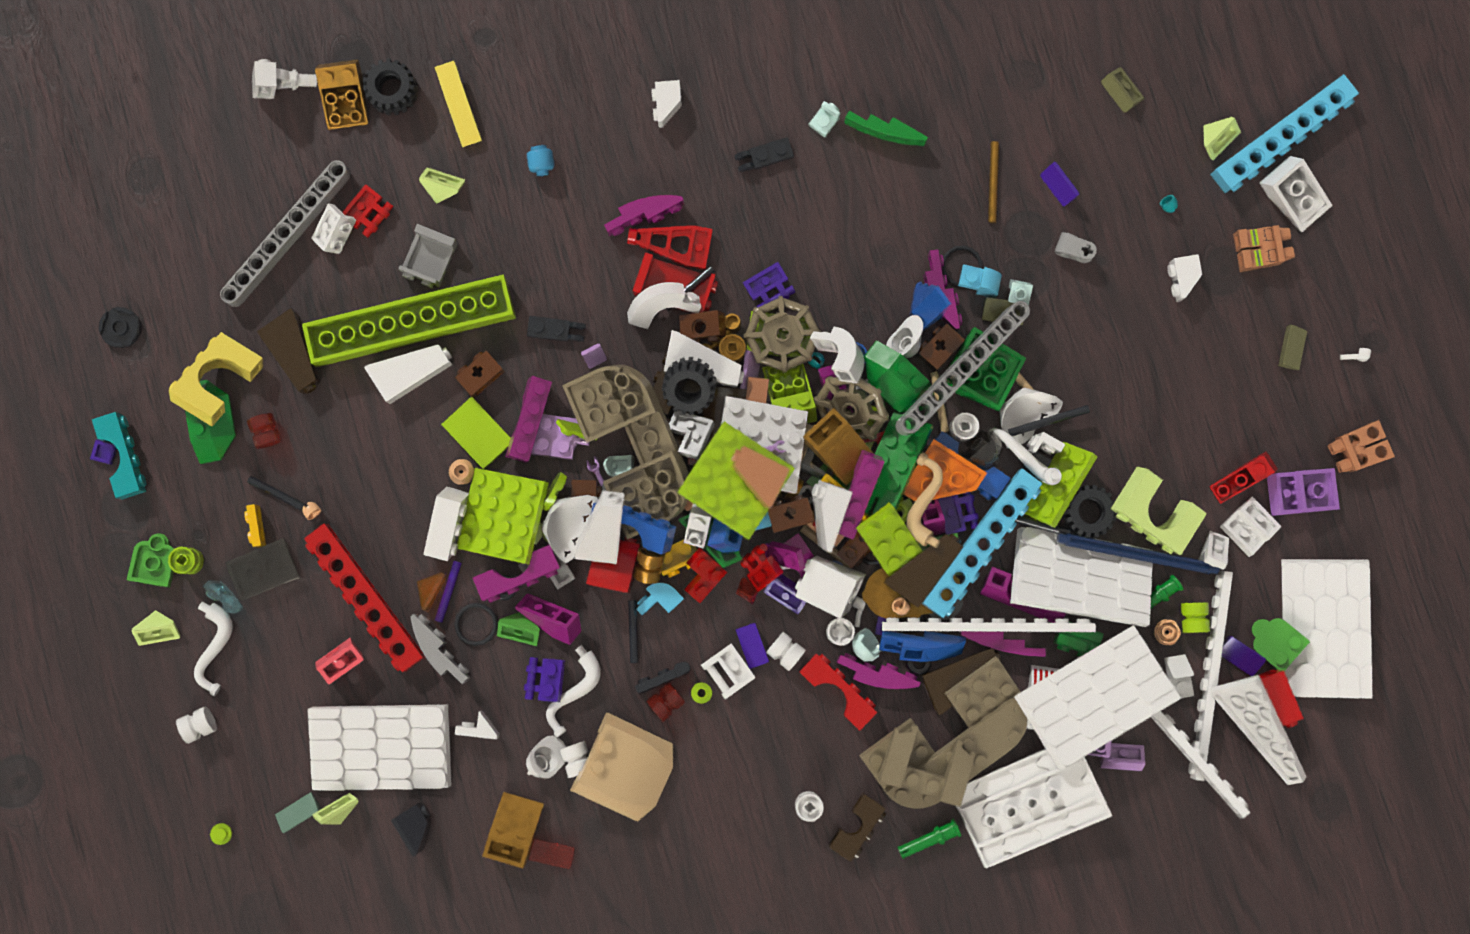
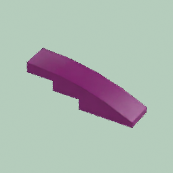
(996, 640)

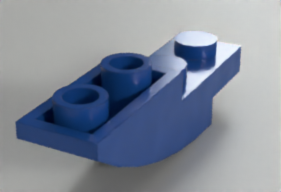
(930, 647)

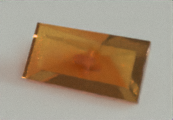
(429, 589)

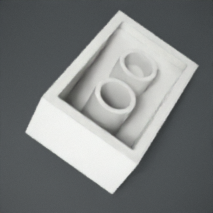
(1296, 192)
(829, 510)

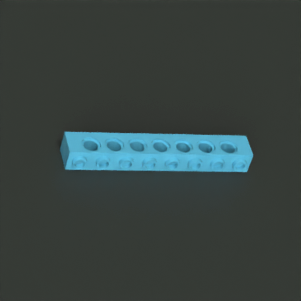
(1340, 89)
(1030, 487)

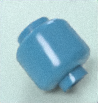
(540, 160)

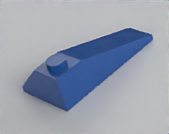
(929, 303)

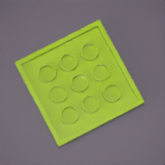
(720, 490)
(502, 515)

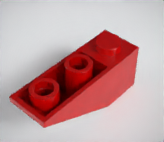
(1243, 477)

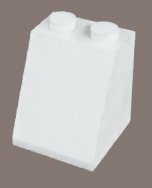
(829, 586)

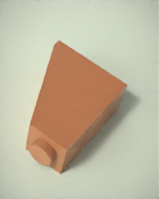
(760, 474)

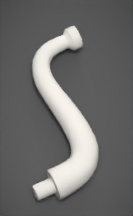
(1047, 475)
(225, 626)
(590, 680)

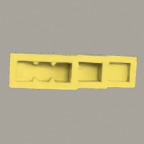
(458, 103)

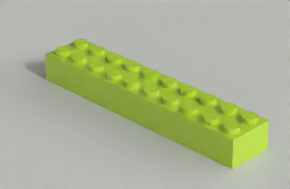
(408, 321)

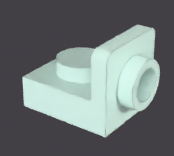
(825, 118)
(1019, 291)

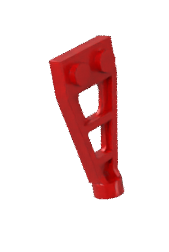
(698, 247)

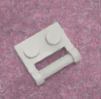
(733, 666)

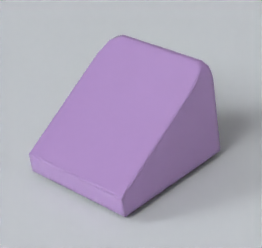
(594, 356)

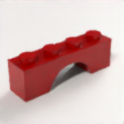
(857, 709)

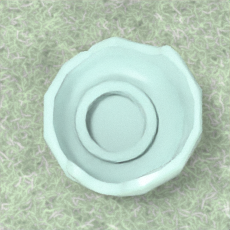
(866, 645)

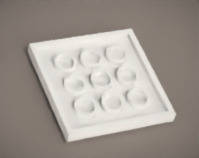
(768, 425)

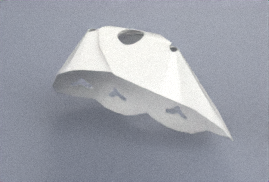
(1023, 409)
(566, 523)

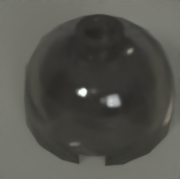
(984, 449)

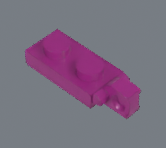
(786, 555)

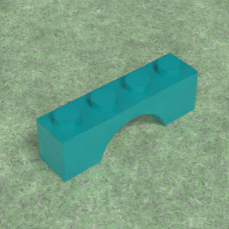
(127, 479)

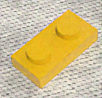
(254, 518)

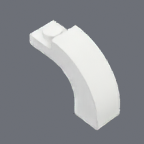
(660, 297)
(850, 358)

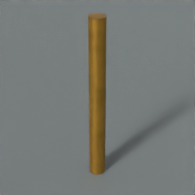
(993, 186)

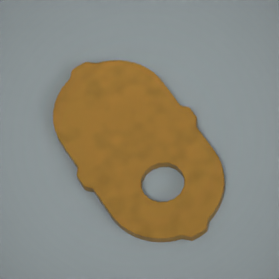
(881, 597)

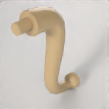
(914, 525)

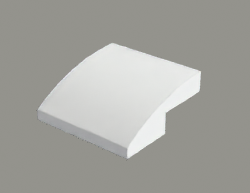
(1250, 526)

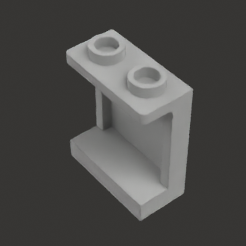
(428, 256)

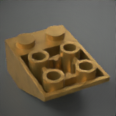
(342, 94)
(836, 445)
(513, 830)

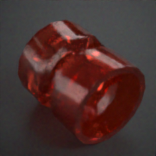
(261, 424)
(665, 701)

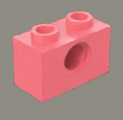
(339, 661)

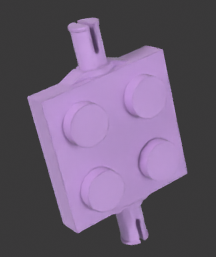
(552, 442)

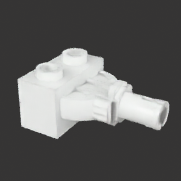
(268, 78)

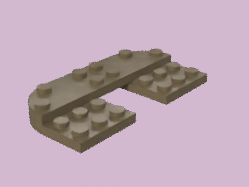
(625, 398)
(993, 723)

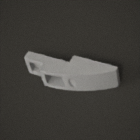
(431, 643)

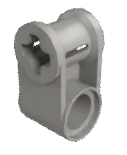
(1072, 247)

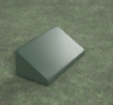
(297, 812)

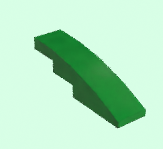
(894, 131)

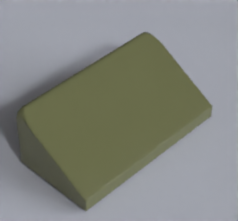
(1122, 90)
(994, 308)
(1292, 347)

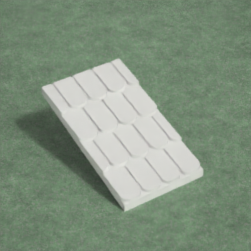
(1079, 580)
(1332, 610)
(1097, 697)
(379, 747)
(1029, 806)

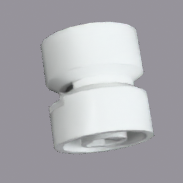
(963, 427)
(840, 631)
(786, 651)
(193, 726)
(575, 756)
(809, 806)

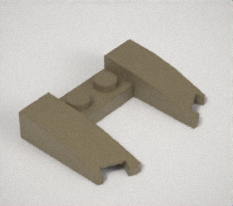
(899, 774)

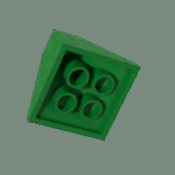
(995, 376)

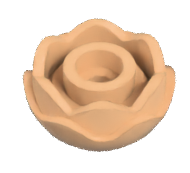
(466, 476)
(1173, 629)

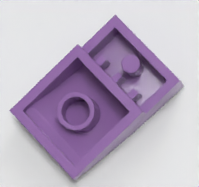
(1303, 492)

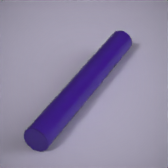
(448, 591)

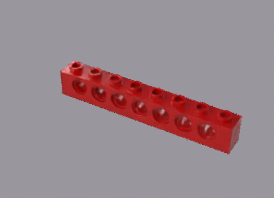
(315, 544)

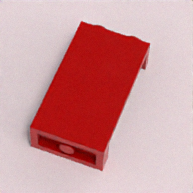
(657, 271)

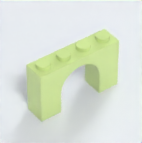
(1133, 508)

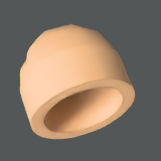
(311, 510)
(897, 603)

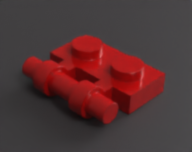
(362, 207)
(765, 572)

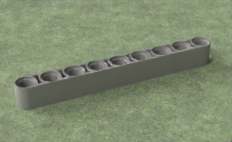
(275, 236)
(955, 373)

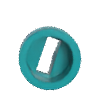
(1169, 203)
(814, 364)

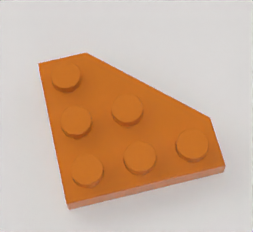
(958, 474)

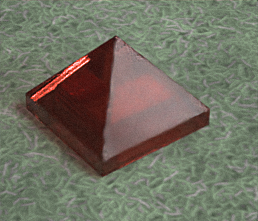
(747, 590)

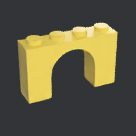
(220, 353)

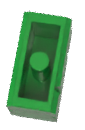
(1078, 641)

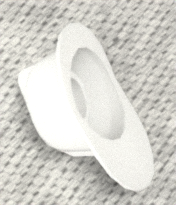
(907, 337)
(545, 758)

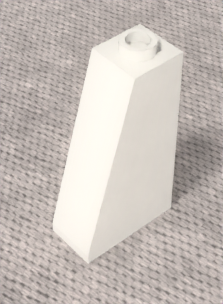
(408, 371)
(726, 371)
(602, 531)

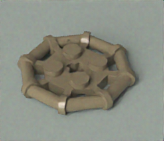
(771, 329)
(856, 399)

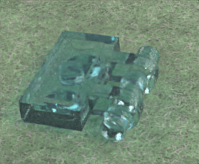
(218, 591)

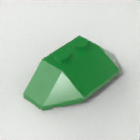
(895, 376)
(212, 441)

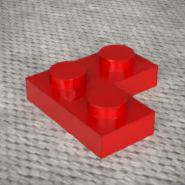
(707, 576)

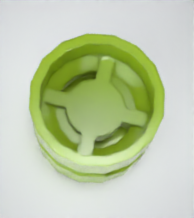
(185, 560)
(1195, 617)

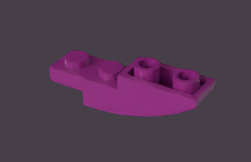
(651, 208)
(936, 278)
(886, 677)

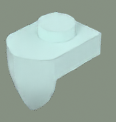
(618, 464)

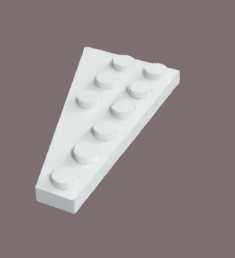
(1255, 716)

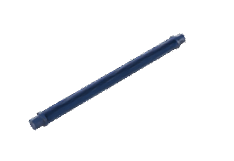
(1136, 553)

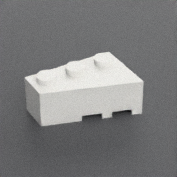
(446, 523)

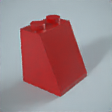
(619, 575)
(1281, 697)

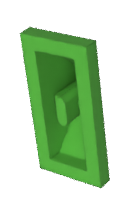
(519, 629)

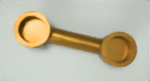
(733, 325)

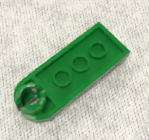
(900, 459)

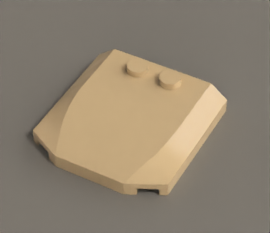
(625, 768)

